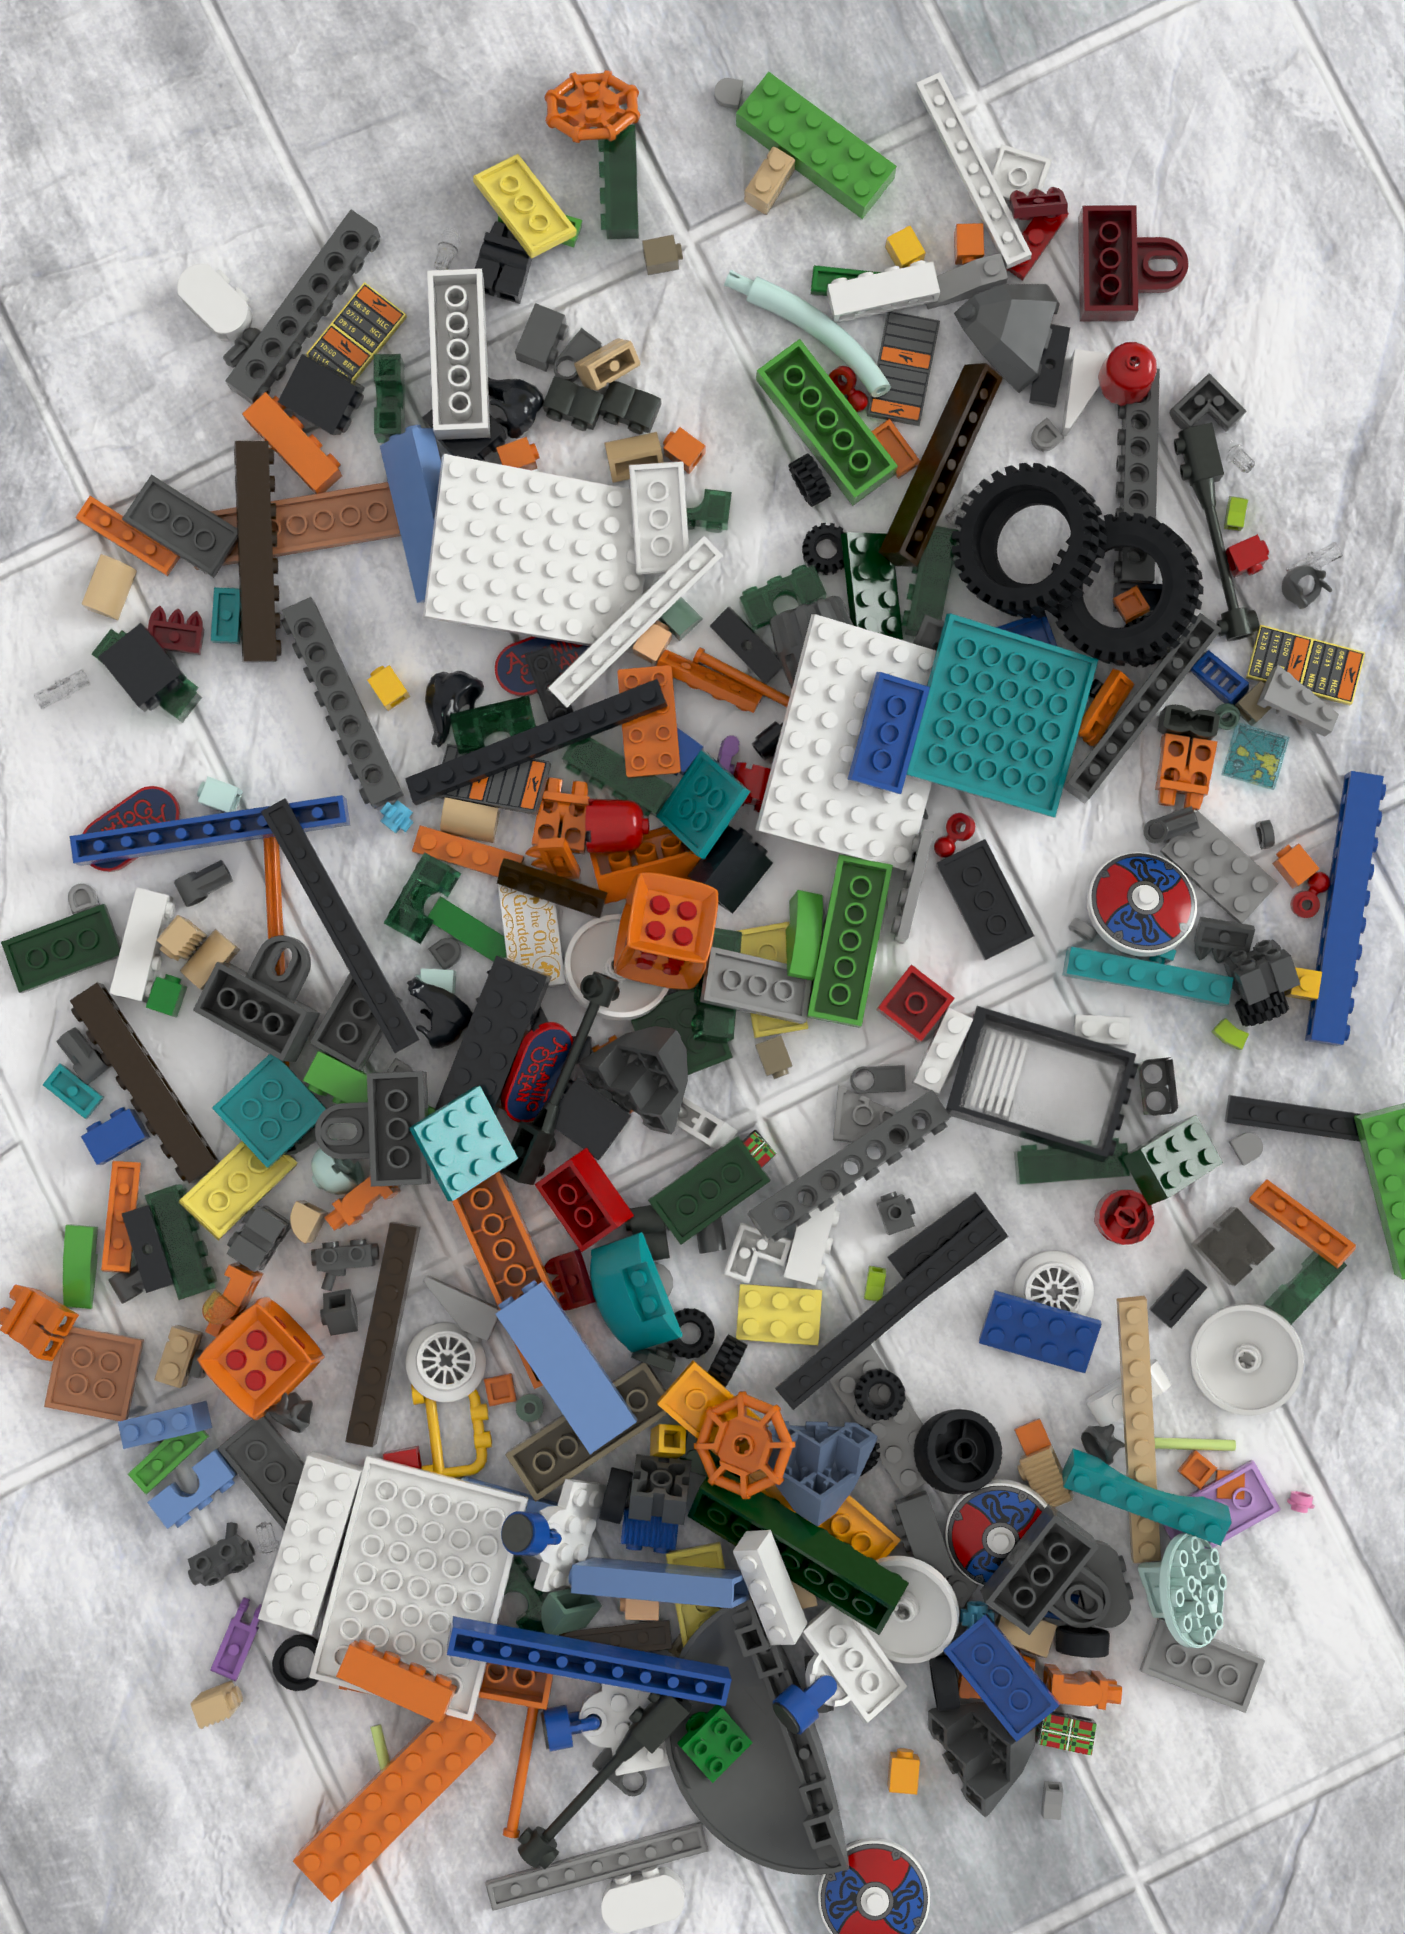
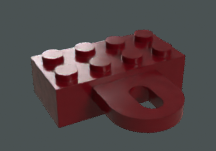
(1116, 263)

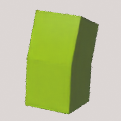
(1235, 513)
(1230, 1034)
(875, 1283)

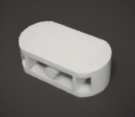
(215, 301)
(1107, 1402)
(642, 1899)

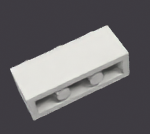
(942, 1050)

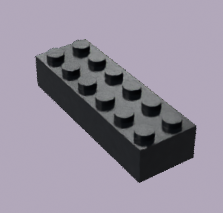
(496, 1031)

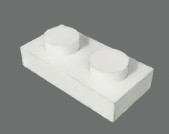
(1103, 1029)

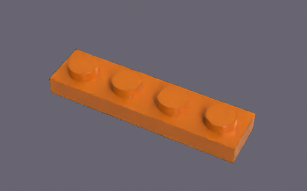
(111, 526)
(712, 682)
(462, 851)
(122, 1198)
(1302, 1223)

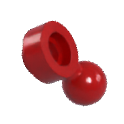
(855, 397)
(945, 845)
(1317, 883)

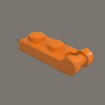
(1105, 707)

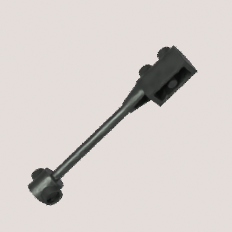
(1202, 469)
(537, 1138)
(647, 1730)

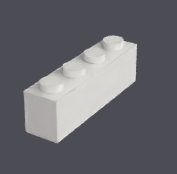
(883, 291)
(140, 948)
(812, 1240)
(770, 1587)

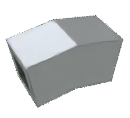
(1052, 1800)

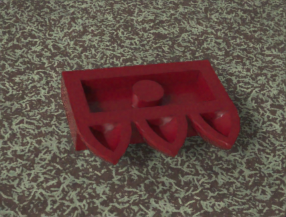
(1038, 204)
(176, 634)
(571, 1279)

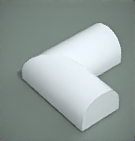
(750, 1246)

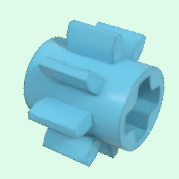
(396, 816)
(974, 1612)

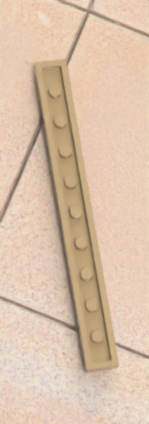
(1138, 1418)

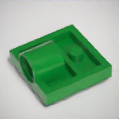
(713, 1741)

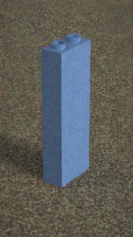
(413, 480)
(565, 1366)
(659, 1582)

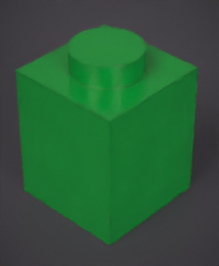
(167, 995)

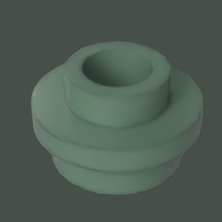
(1231, 721)
(529, 1398)

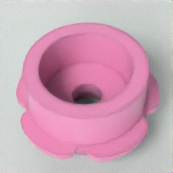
(1300, 1501)

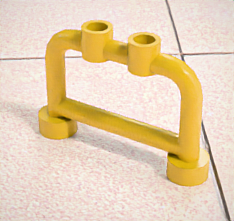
(482, 1438)

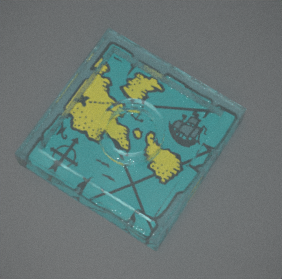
(1255, 756)

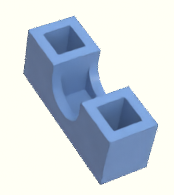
(165, 1424)
(174, 1504)

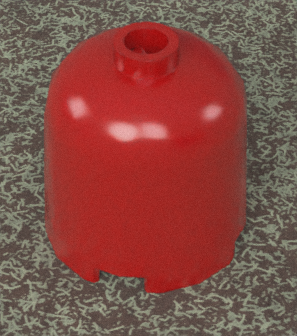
(1119, 377)
(615, 826)

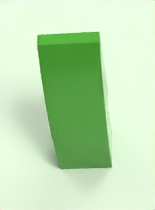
(804, 934)
(79, 1265)

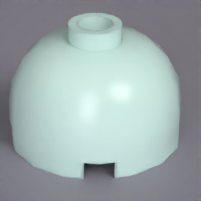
(335, 1175)

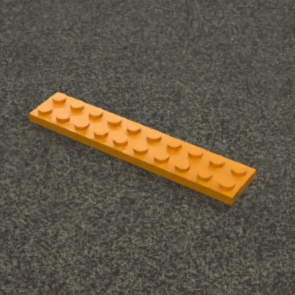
(687, 1404)

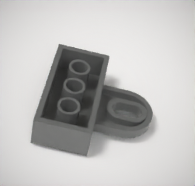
(262, 1003)
(383, 1129)
(1044, 1574)

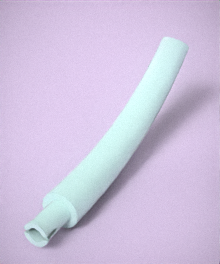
(804, 315)

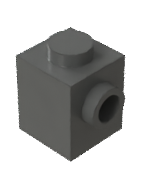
(896, 1212)
(339, 1312)

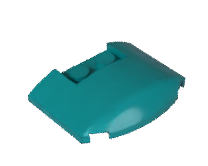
(632, 1294)

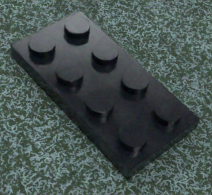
(985, 899)
(933, 1237)

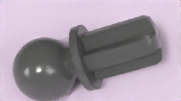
(241, 346)

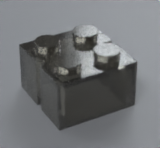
(1233, 1246)

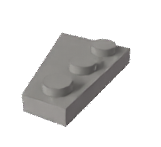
(1294, 699)
(858, 1115)

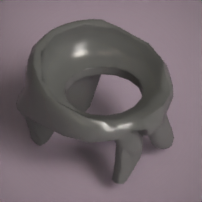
(1294, 592)
(292, 1412)
(1101, 1442)

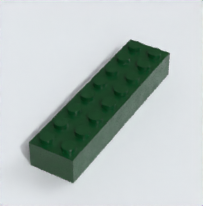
(809, 1553)

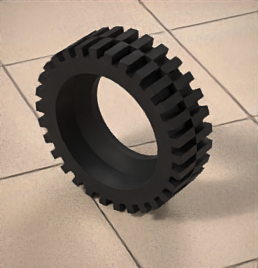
(991, 512)
(1170, 615)

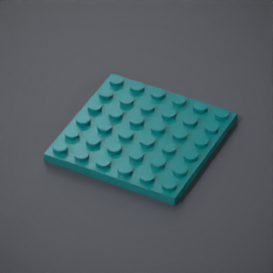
(1001, 715)

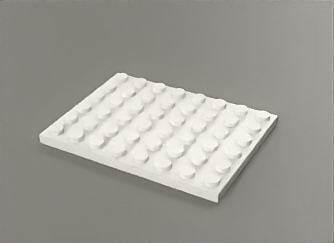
(530, 552)
(809, 781)
(409, 1564)

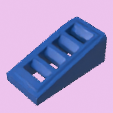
(1226, 672)

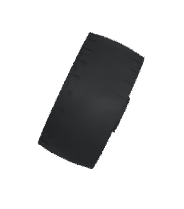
(938, 1457)

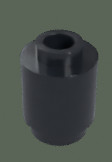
(767, 741)

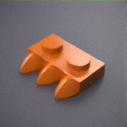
(555, 858)

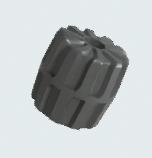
(791, 626)

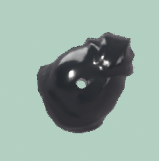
(519, 404)
(446, 695)
(448, 1013)

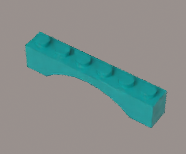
(1147, 975)
(1191, 1515)

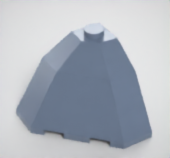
(822, 1466)

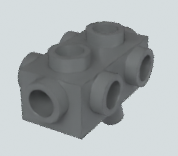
(336, 1259)
(222, 1559)

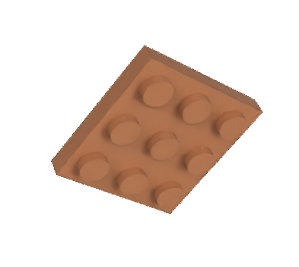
(94, 1374)

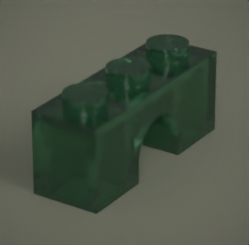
(390, 394)
(712, 512)
(802, 585)
(476, 724)
(428, 878)
(1298, 1294)
(521, 1582)

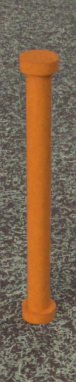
(740, 677)
(521, 1775)

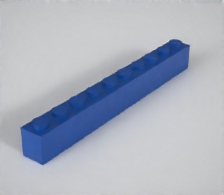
(201, 831)
(1345, 907)
(588, 1661)

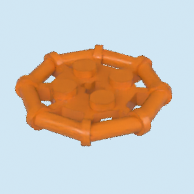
(605, 116)
(758, 1438)

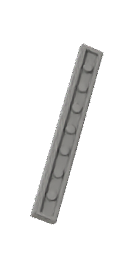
(596, 1866)

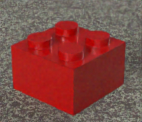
(915, 1003)

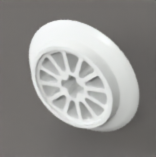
(1059, 1260)
(426, 1385)

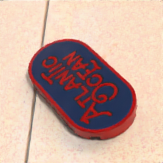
(513, 670)
(143, 807)
(535, 1071)

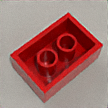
(584, 1199)

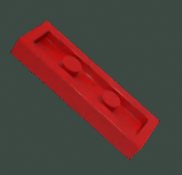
(1037, 236)

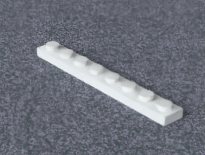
(973, 170)
(635, 621)

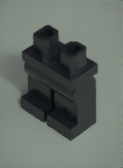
(503, 264)

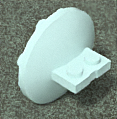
(1186, 1590)

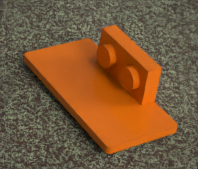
(652, 739)

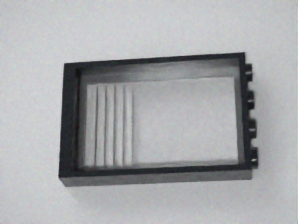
(1042, 1084)

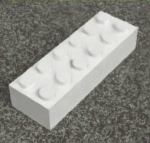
(458, 354)
(311, 1543)

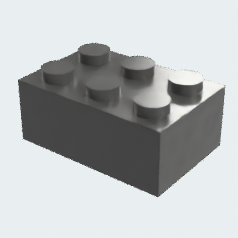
(349, 1027)

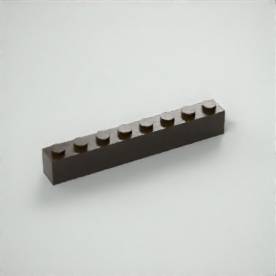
(940, 465)
(256, 552)
(144, 1082)
(382, 1334)

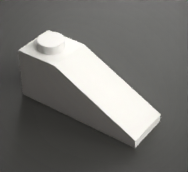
(1082, 385)
(704, 1125)

